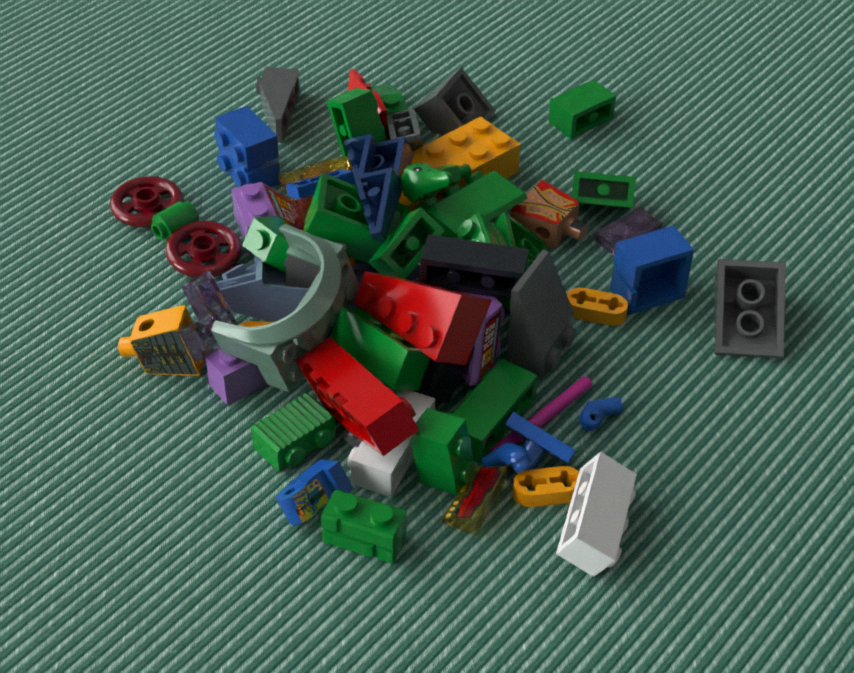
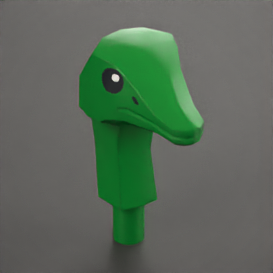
(424, 182)

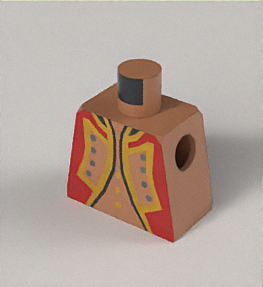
(550, 215)

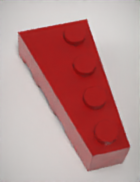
(427, 316)
(357, 397)

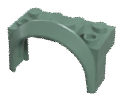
(281, 343)

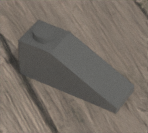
(279, 97)
(405, 125)

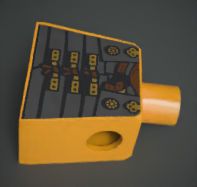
(159, 344)

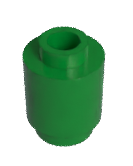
(172, 219)

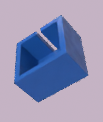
(245, 147)
(652, 269)

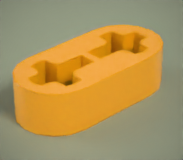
(597, 306)
(546, 486)

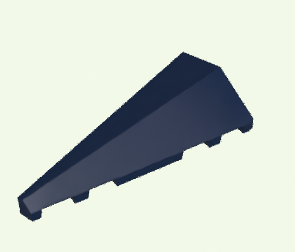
(378, 178)

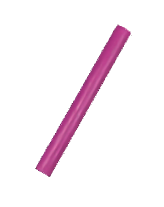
(550, 409)

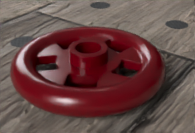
(146, 199)
(203, 248)

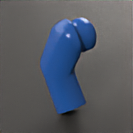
(596, 410)
(508, 454)

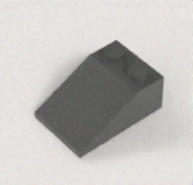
(749, 308)
(539, 318)

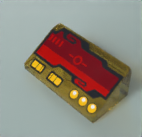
(476, 499)

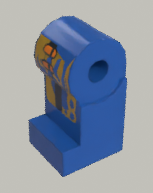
(312, 490)

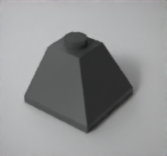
(453, 104)

